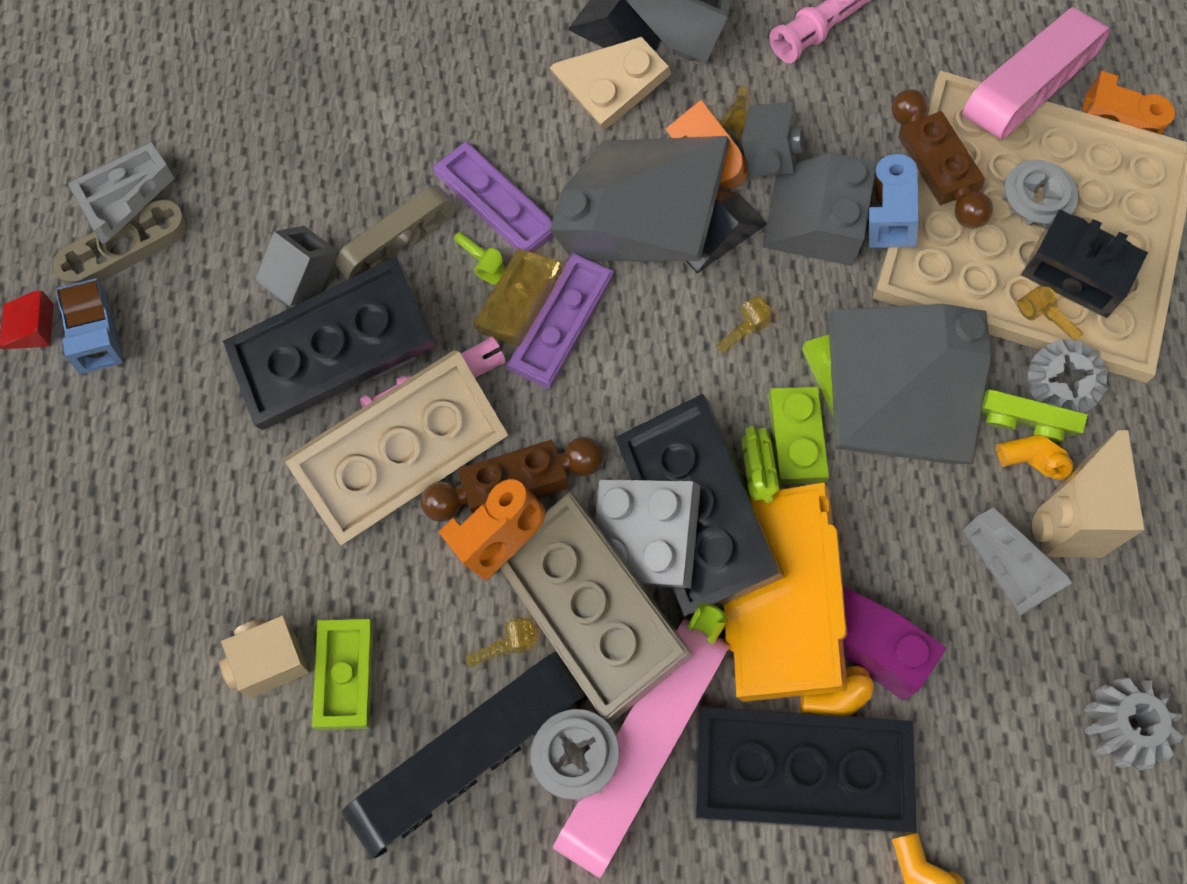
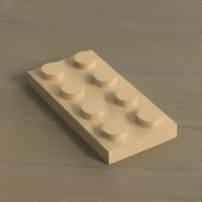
(396, 447)

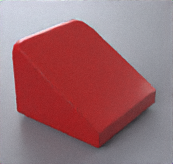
(27, 322)

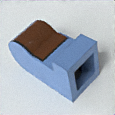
(897, 193)
(88, 326)

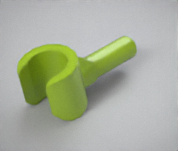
(489, 261)
(709, 620)

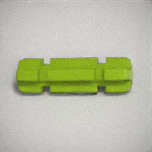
(759, 464)

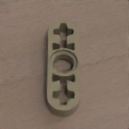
(401, 227)
(141, 249)

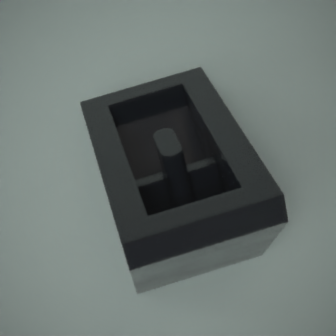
(612, 23)
(730, 224)

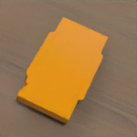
(794, 629)

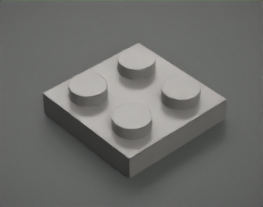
(651, 527)

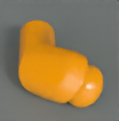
(1039, 453)
(845, 703)
(915, 866)

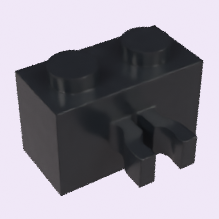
(1085, 263)

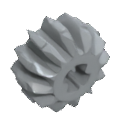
(1139, 745)

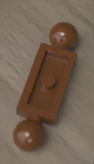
(942, 159)
(534, 466)

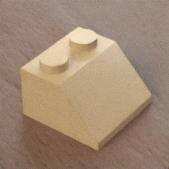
(1093, 506)

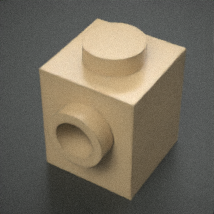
(262, 657)

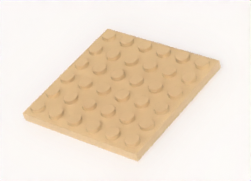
(1123, 180)

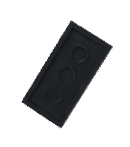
(328, 343)
(730, 541)
(805, 770)

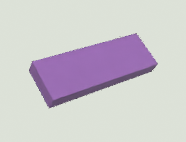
(494, 198)
(561, 321)

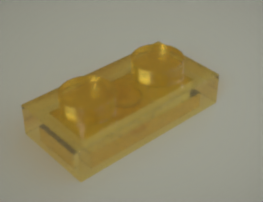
(518, 297)

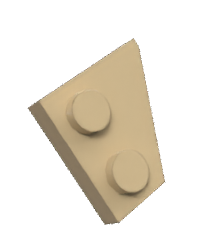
(612, 78)

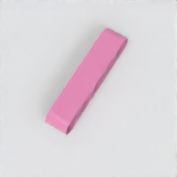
(1035, 73)
(645, 744)

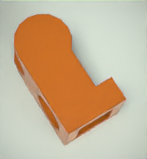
(1127, 106)
(701, 123)
(495, 528)

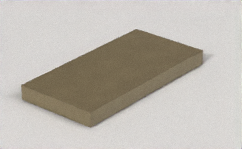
(594, 610)

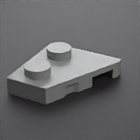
(121, 189)
(1014, 561)

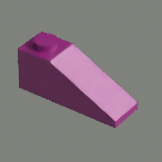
(888, 646)

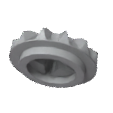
(1058, 189)
(1050, 362)
(549, 753)

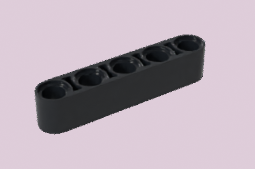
(460, 754)

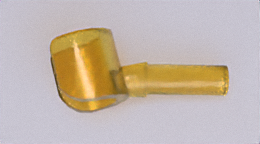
(737, 113)
(1044, 301)
(756, 318)
(519, 639)

